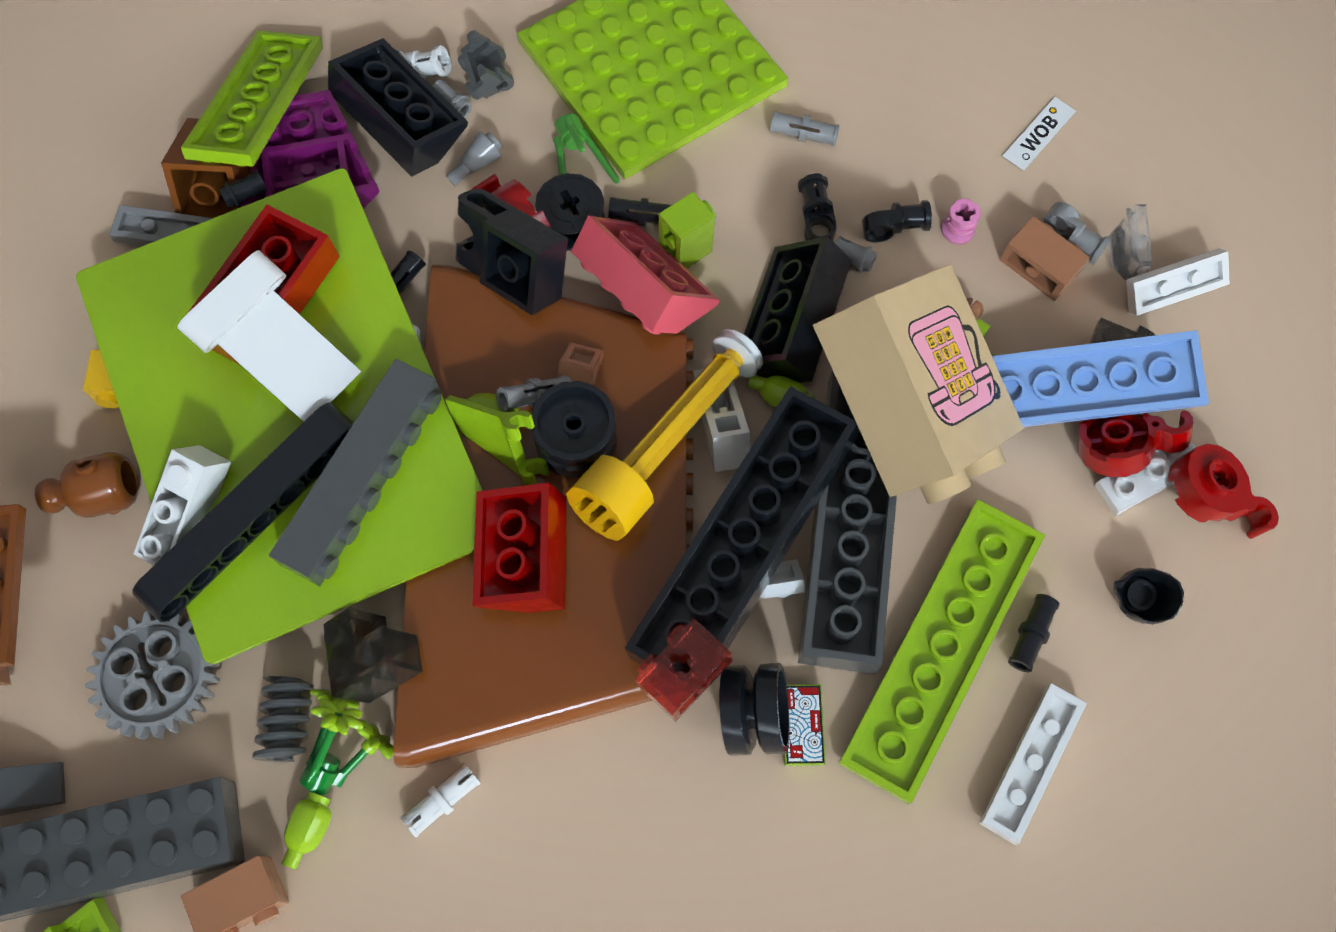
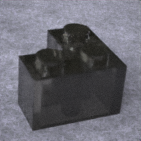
(368, 656)

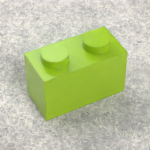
(687, 229)

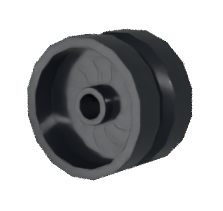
(573, 427)
(754, 709)

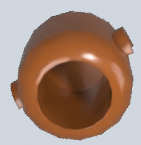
(90, 486)

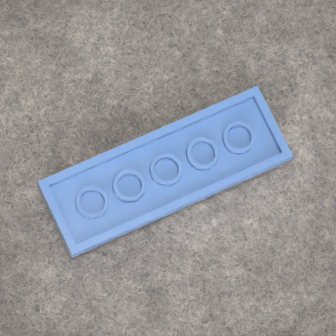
(1105, 379)

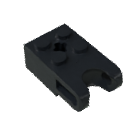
(511, 251)

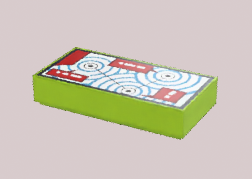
(806, 726)

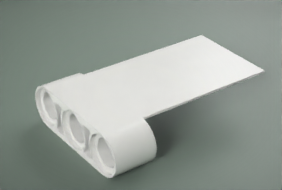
(269, 337)

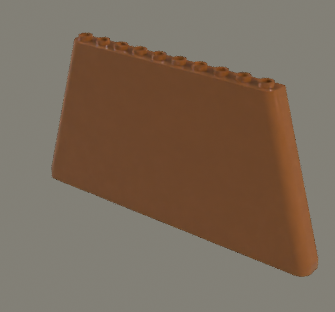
(525, 673)

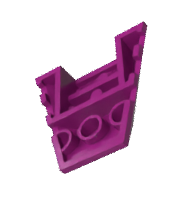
(309, 144)

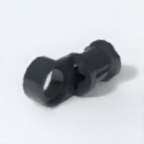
(818, 198)
(884, 224)

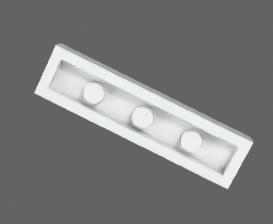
(1032, 764)

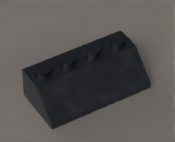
(395, 105)
(795, 294)

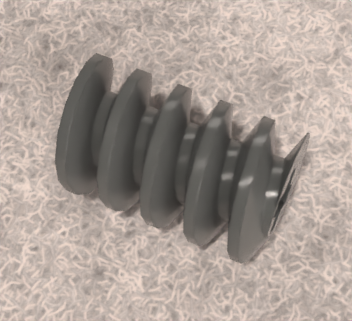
(282, 719)

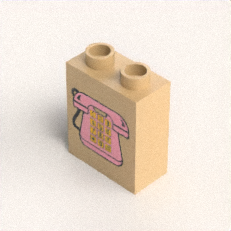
(921, 385)

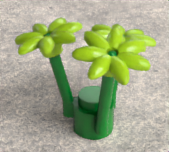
(321, 766)

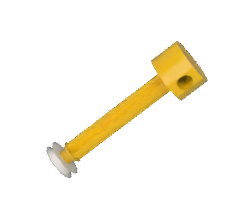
(614, 491)

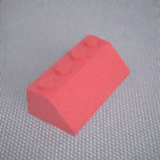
(642, 275)

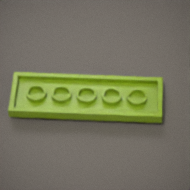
(252, 99)

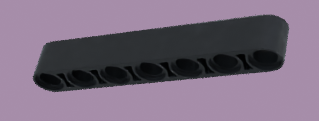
(242, 515)

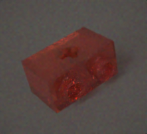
(678, 691)

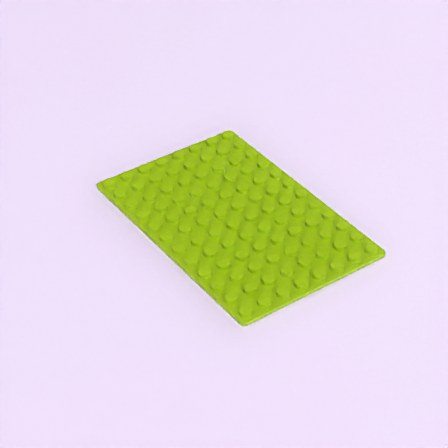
(188, 398)

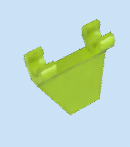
(498, 435)

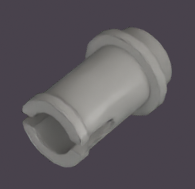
(458, 101)
(861, 257)

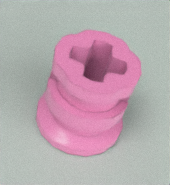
(961, 221)

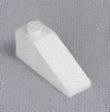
(726, 430)

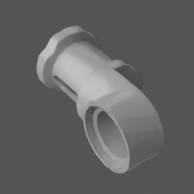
(1067, 223)

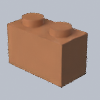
(1044, 258)
(236, 898)

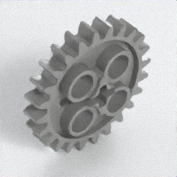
(119, 691)

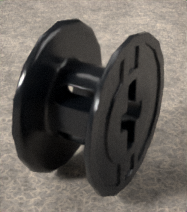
(570, 192)

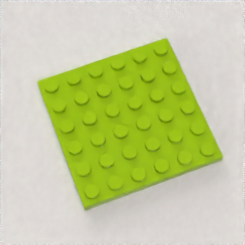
(651, 72)

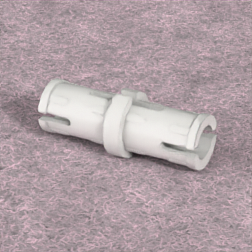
(440, 800)

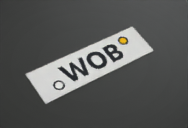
(1039, 133)

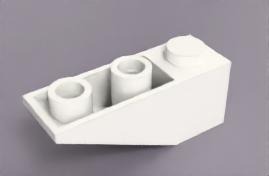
(181, 500)

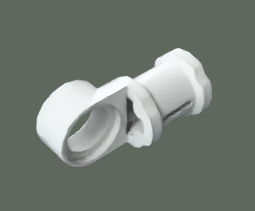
(429, 62)

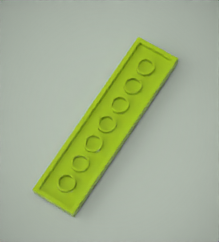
(941, 652)

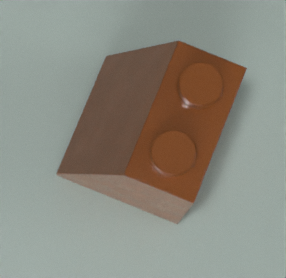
(196, 183)

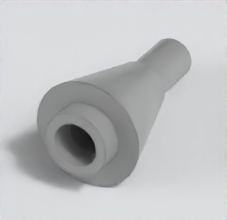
(480, 153)

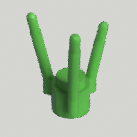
(572, 136)

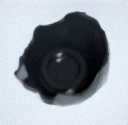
(1149, 595)

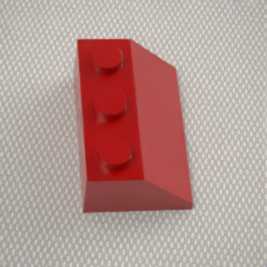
(520, 549)

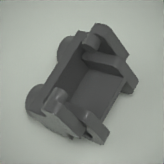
(484, 66)

